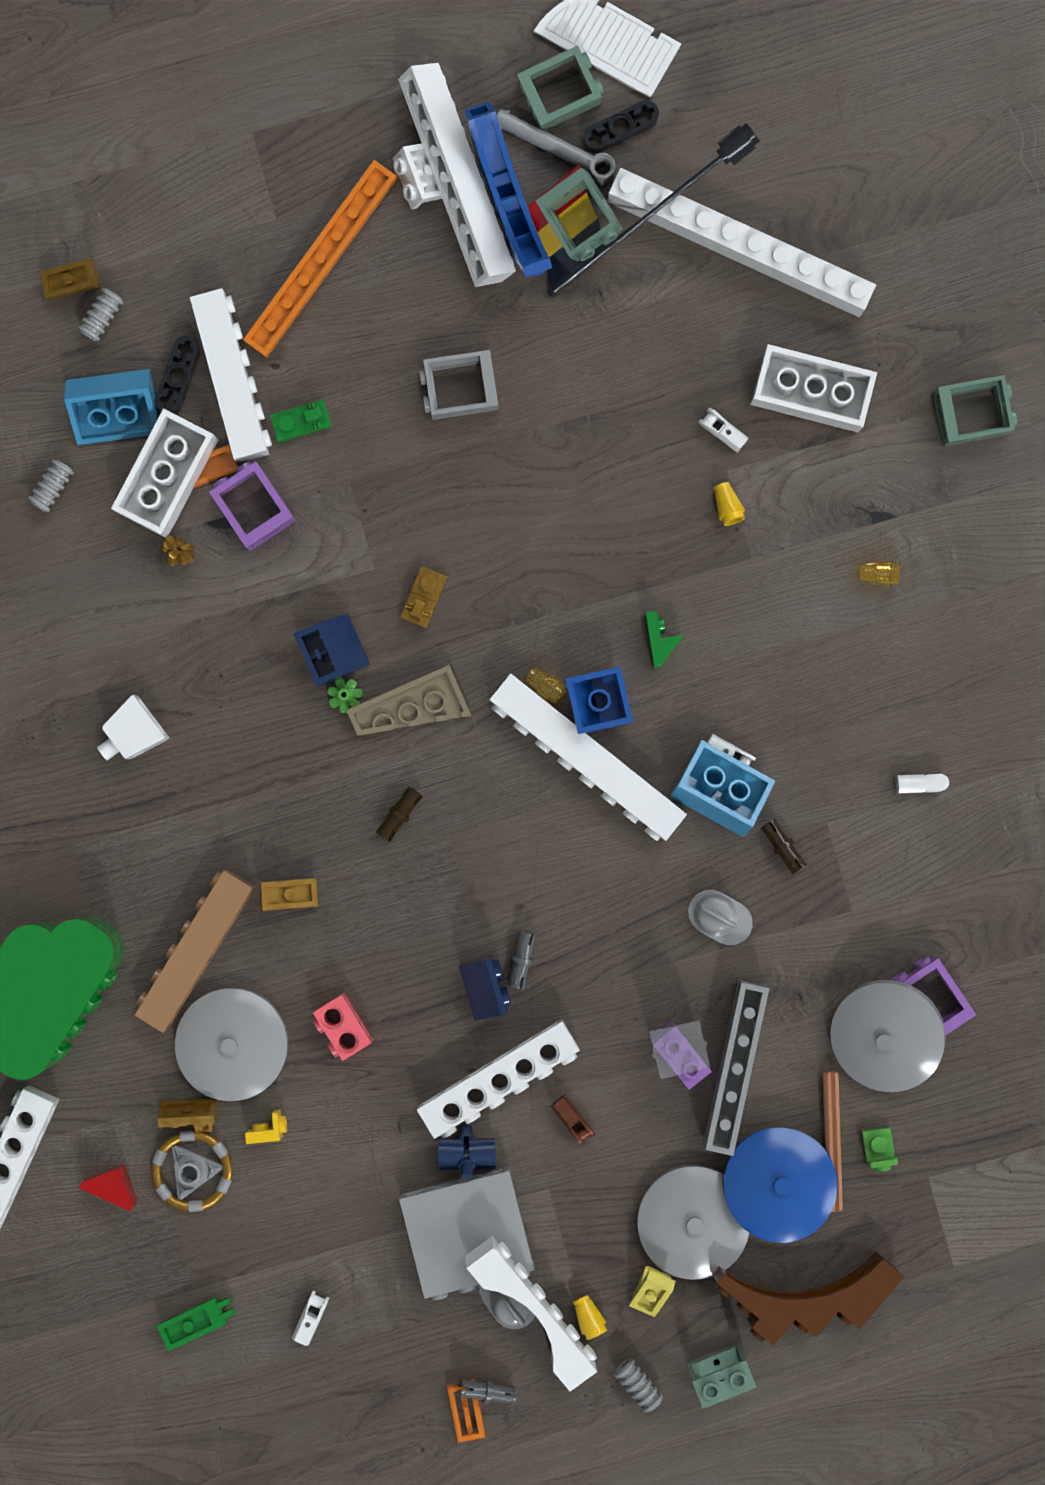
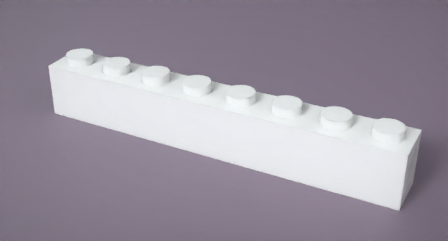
(456, 174)
(588, 758)

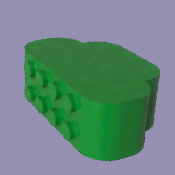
(49, 987)

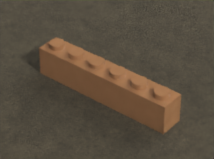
(194, 951)

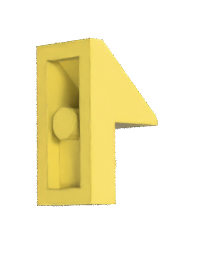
(652, 1291)

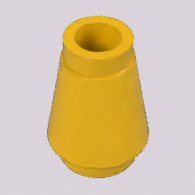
(728, 505)
(589, 1318)

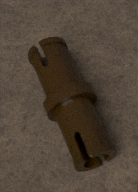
(399, 814)
(783, 846)

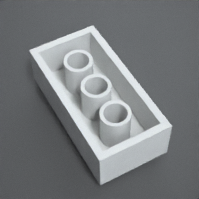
(813, 388)
(165, 473)

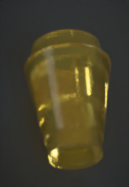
(881, 573)
(546, 685)

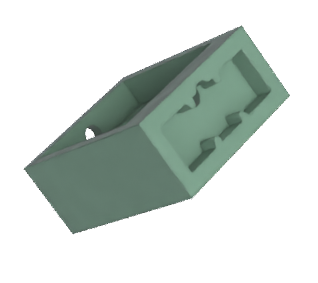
(544, 120)
(561, 195)
(946, 414)
(721, 1381)

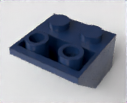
(331, 649)
(484, 988)

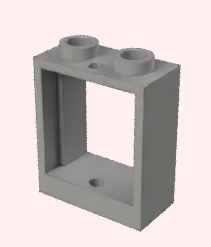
(455, 361)

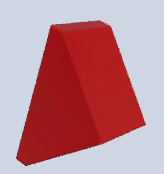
(112, 1186)

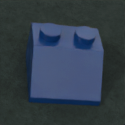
(599, 700)

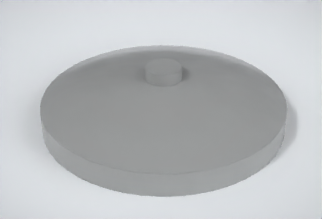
(888, 1036)
(231, 1044)
(688, 1223)

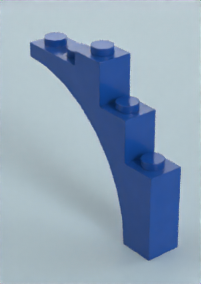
(505, 190)

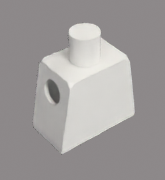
(131, 731)

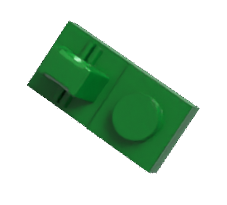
(300, 421)

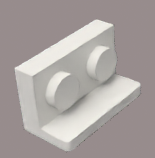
(416, 175)

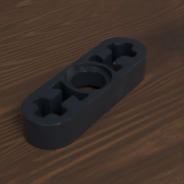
(599, 127)
(192, 359)

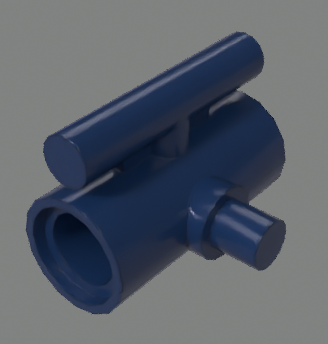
(466, 1153)

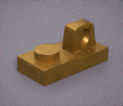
(69, 279)
(423, 597)
(288, 894)
(195, 1112)

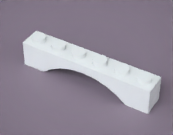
(497, 1272)

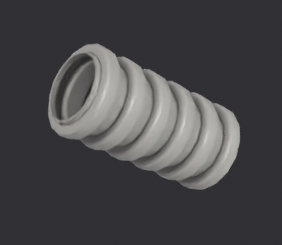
(100, 314)
(50, 485)
(638, 1385)

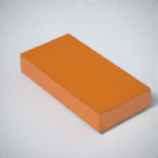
(218, 466)

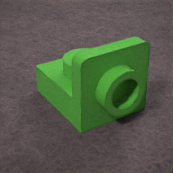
(879, 1148)

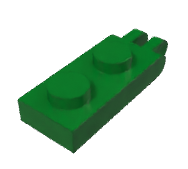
(194, 1322)

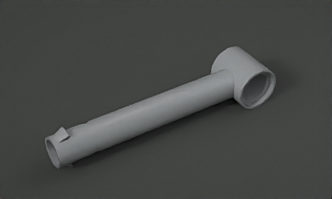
(558, 147)

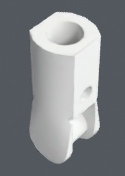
(728, 433)
(730, 749)
(920, 783)
(309, 1321)

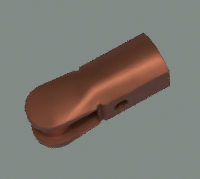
(570, 1116)

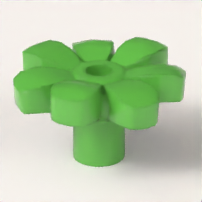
(337, 693)

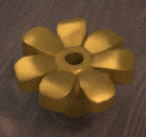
(177, 551)

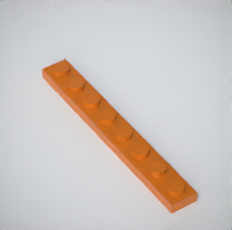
(320, 259)

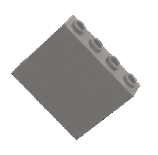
(456, 1218)

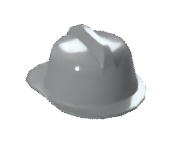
(720, 917)
(506, 1309)

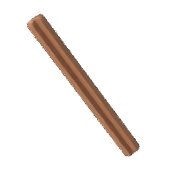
(832, 1129)

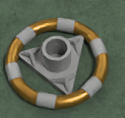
(191, 1170)

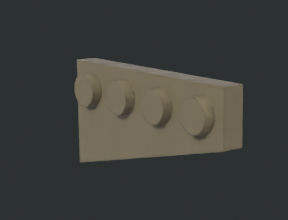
(416, 702)

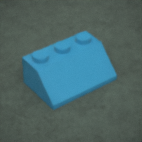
(111, 406)
(722, 789)

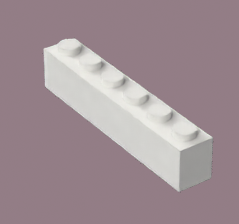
(229, 375)

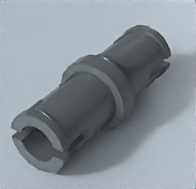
(521, 959)
(486, 1391)

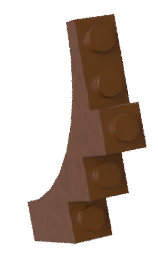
(811, 1310)

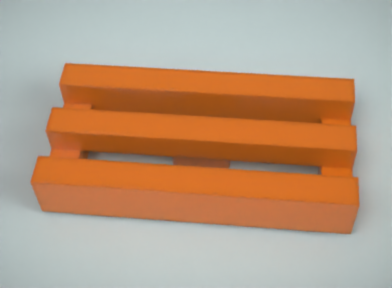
(471, 1435)

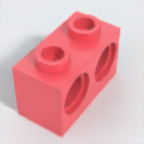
(349, 1023)

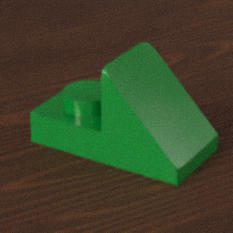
(659, 647)

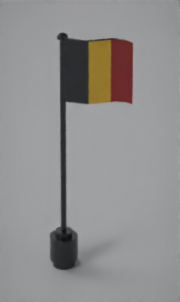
(582, 220)

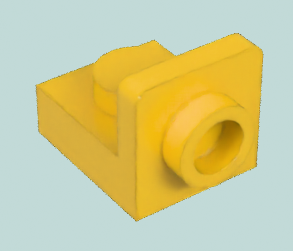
(263, 1133)

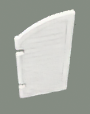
(612, 41)

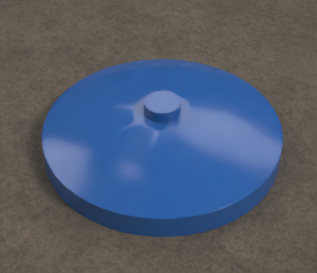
(780, 1184)

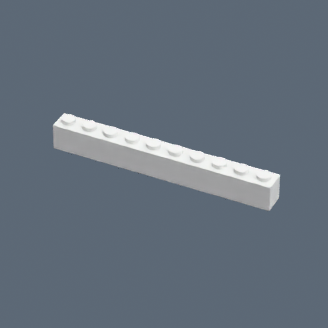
(742, 243)

